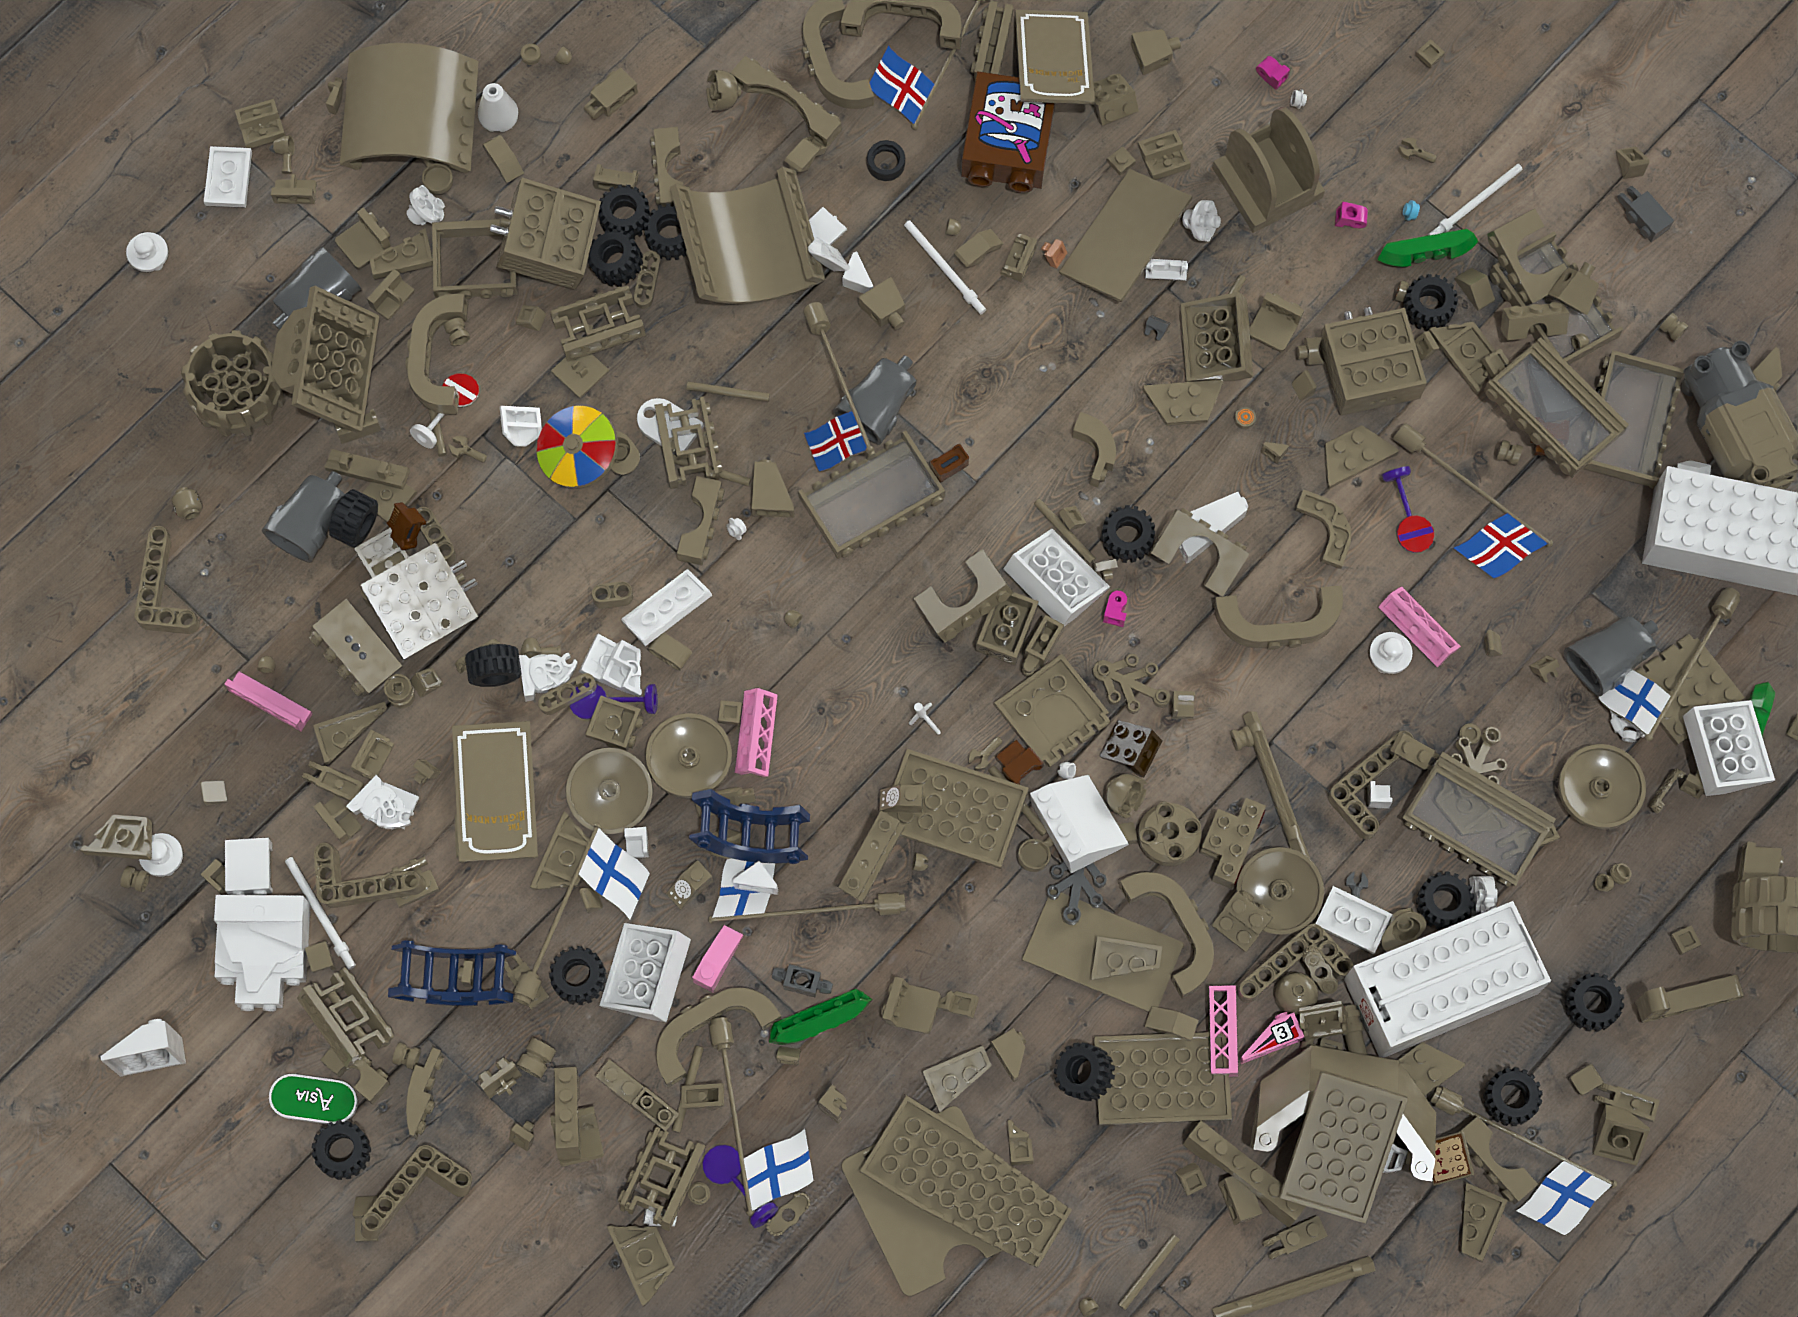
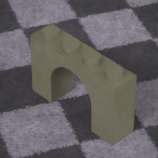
(1506, 243)
(1229, 555)
(990, 592)

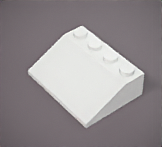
(1056, 577)
(1728, 747)
(1077, 821)
(645, 971)
(146, 1049)

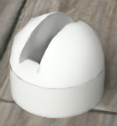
(1067, 770)

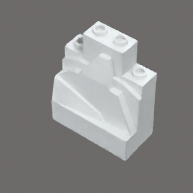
(261, 946)

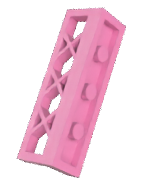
(1418, 627)
(269, 701)
(752, 730)
(1232, 1030)

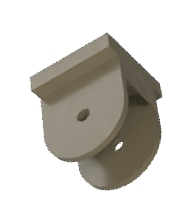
(1270, 170)

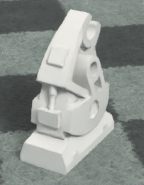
(542, 673)
(377, 805)
(1484, 894)

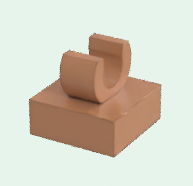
(1054, 253)

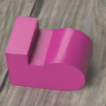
(1273, 72)
(1351, 215)
(1115, 607)

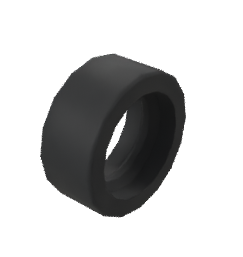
(883, 146)

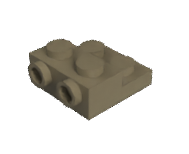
(615, 723)
(1243, 920)

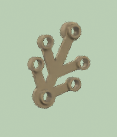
(1129, 682)
(1477, 763)

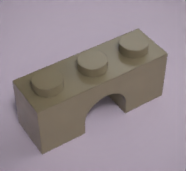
(1518, 320)
(371, 1082)

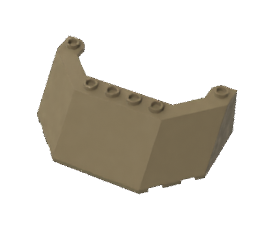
(1290, 1088)

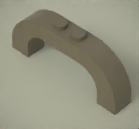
(941, 11)
(841, 93)
(431, 317)
(1282, 634)
(1185, 911)
(697, 1017)

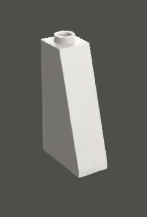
(1221, 516)

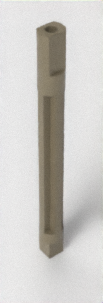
(1275, 783)
(1295, 1289)

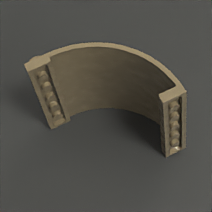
(409, 105)
(748, 241)

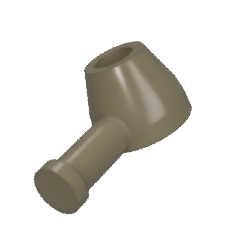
(285, 147)
(532, 648)

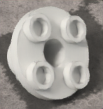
(424, 207)
(1202, 220)
(147, 252)
(1390, 653)
(166, 856)

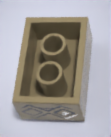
(1007, 628)

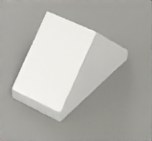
(857, 277)
(756, 880)

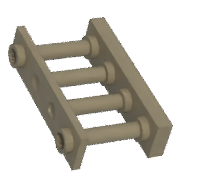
(872, 856)

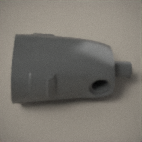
(318, 271)
(880, 397)
(305, 518)
(1611, 654)

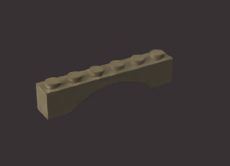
(755, 79)
(1215, 1149)

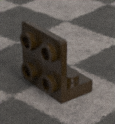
(1132, 746)

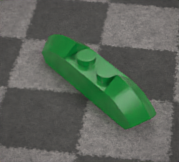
(1433, 246)
(1762, 700)
(819, 1018)

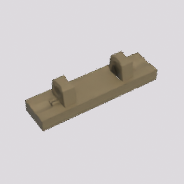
(367, 469)

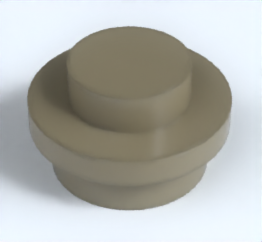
(1620, 873)
(699, 1193)

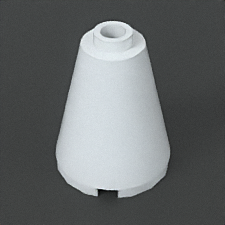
(497, 109)

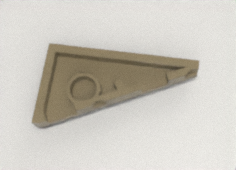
(341, 731)

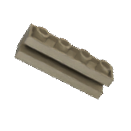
(994, 39)

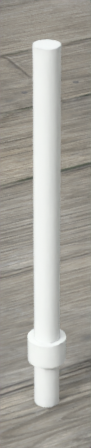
(1446, 224)
(969, 295)
(340, 947)

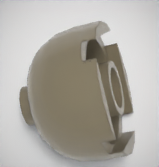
(722, 91)
(1125, 794)
(1295, 992)

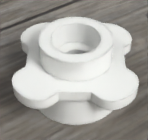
(736, 528)

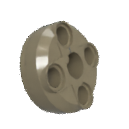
(1169, 834)

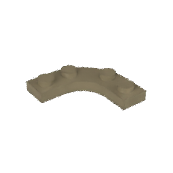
(1334, 520)

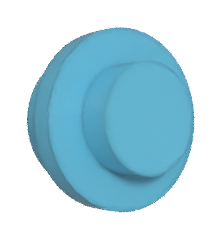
(1411, 210)

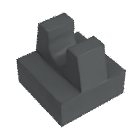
(1157, 324)

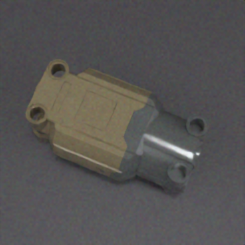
(1742, 419)

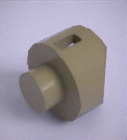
(1310, 352)

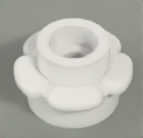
(1298, 98)

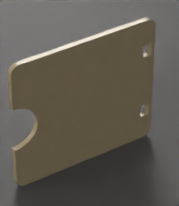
(908, 1236)

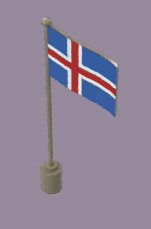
(905, 85)
(844, 434)
(1499, 543)

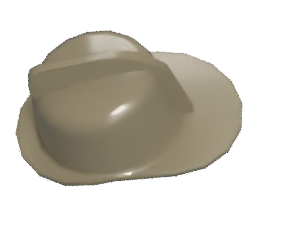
(627, 455)
(1403, 929)

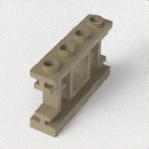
(601, 337)
(671, 444)
(332, 1025)
(678, 1184)

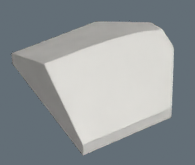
(827, 255)
(520, 424)

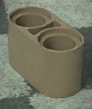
(612, 599)
(670, 651)

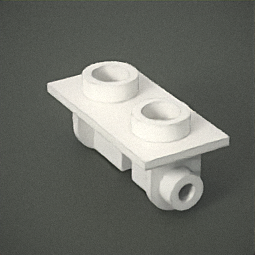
(1166, 269)

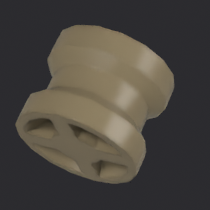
(1242, 738)

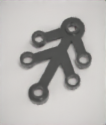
(1077, 880)

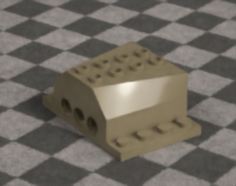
(327, 358)

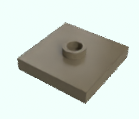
(387, 496)

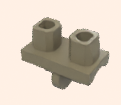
(500, 1081)

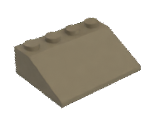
(1217, 338)

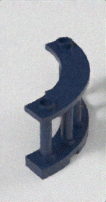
(747, 814)
(452, 996)

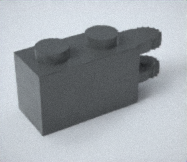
(1645, 213)

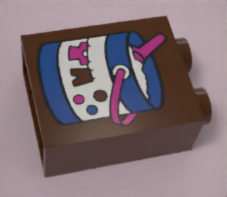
(1006, 136)

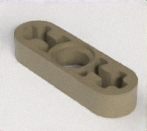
(650, 288)
(566, 702)

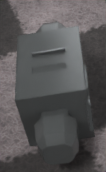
(780, 975)

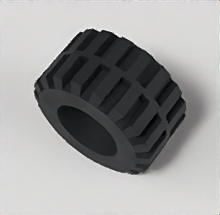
(620, 198)
(664, 246)
(625, 267)
(1435, 288)
(353, 518)
(1132, 518)
(493, 665)
(1447, 883)
(565, 963)
(1606, 990)
(1100, 1071)
(1523, 1082)
(354, 1162)

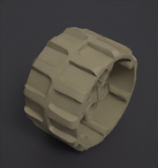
(216, 353)
(1766, 914)

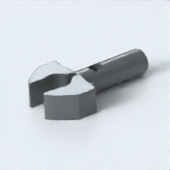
(1356, 889)

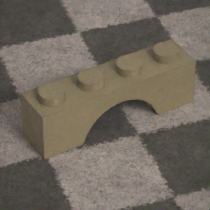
(667, 147)
(694, 544)
(566, 1113)
(1513, 1182)

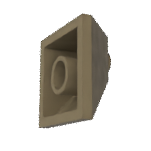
(1620, 1135)

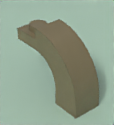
(1100, 438)

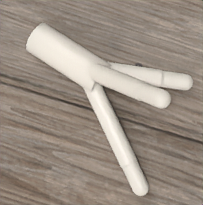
(921, 712)

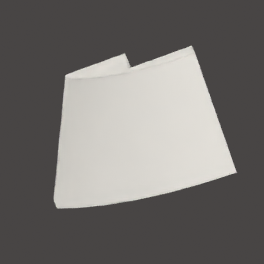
(614, 664)

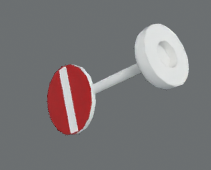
(468, 393)

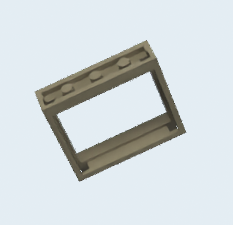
(467, 229)

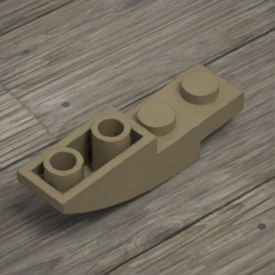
(636, 1095)
(418, 1100)

